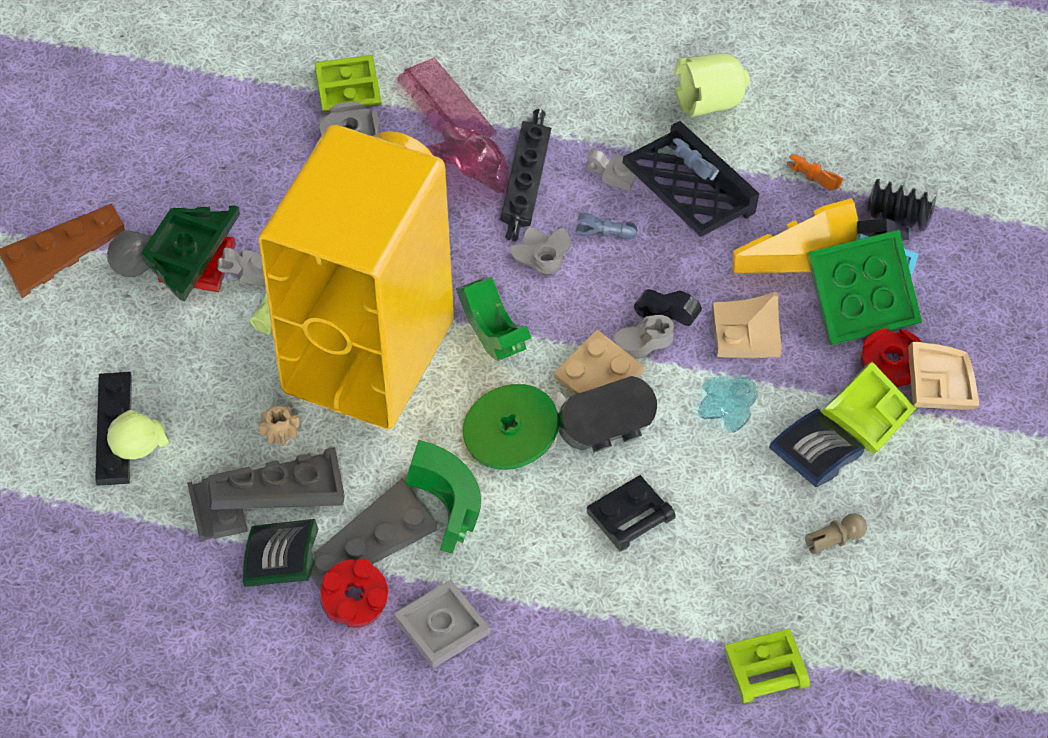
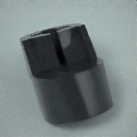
(674, 305)

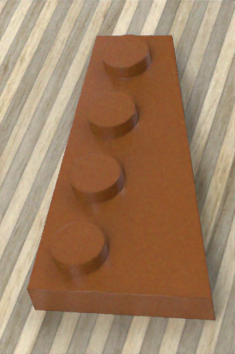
(48, 252)

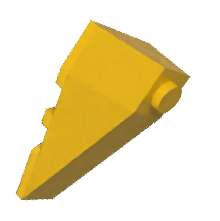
(787, 250)

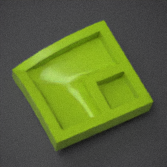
(870, 408)

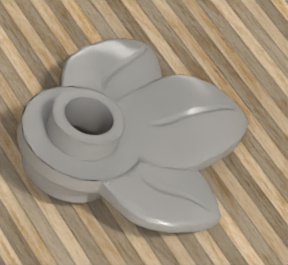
(539, 247)

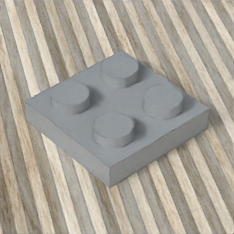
(441, 623)

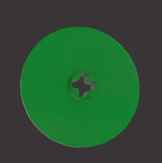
(518, 446)

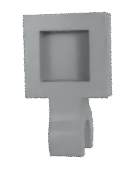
(612, 170)
(246, 264)

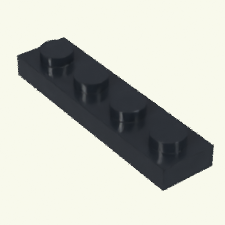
(113, 400)

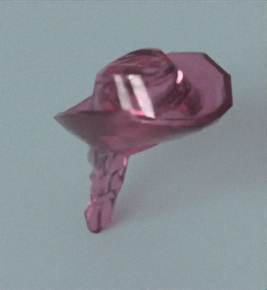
(474, 155)

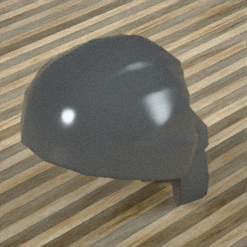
(125, 253)

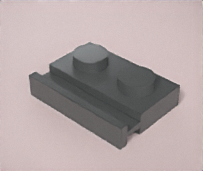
(214, 522)

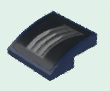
(816, 447)

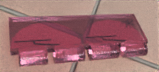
(442, 98)

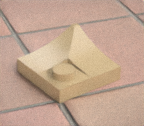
(747, 327)
(941, 377)

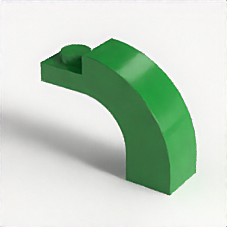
(490, 320)
(453, 483)

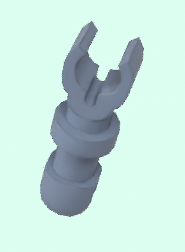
(694, 160)
(626, 230)

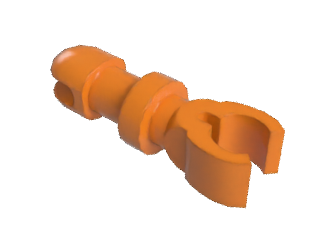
(814, 172)

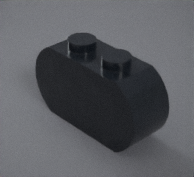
(607, 414)

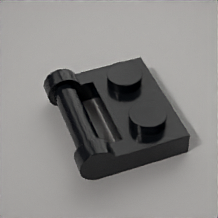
(626, 504)

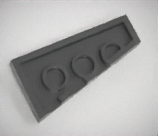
(290, 484)

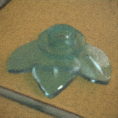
(725, 403)

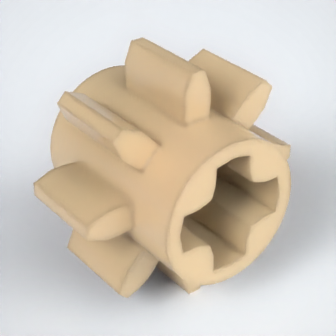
(278, 425)

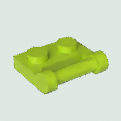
(762, 656)

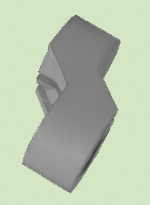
(648, 335)

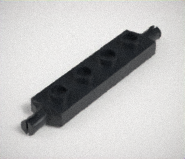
(525, 174)

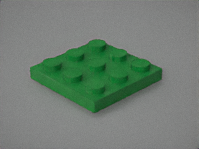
(864, 287)

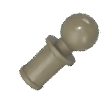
(851, 527)

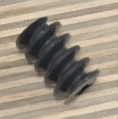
(901, 205)

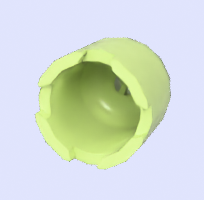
(710, 83)

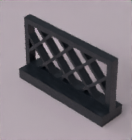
(727, 184)

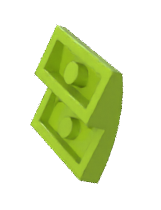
(348, 81)

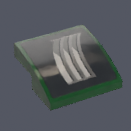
(279, 553)

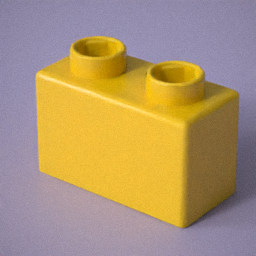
(359, 273)

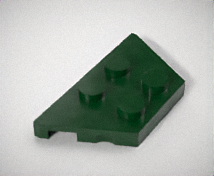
(186, 245)

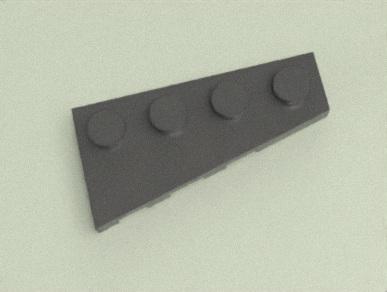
(377, 532)

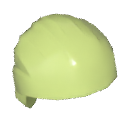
(135, 435)

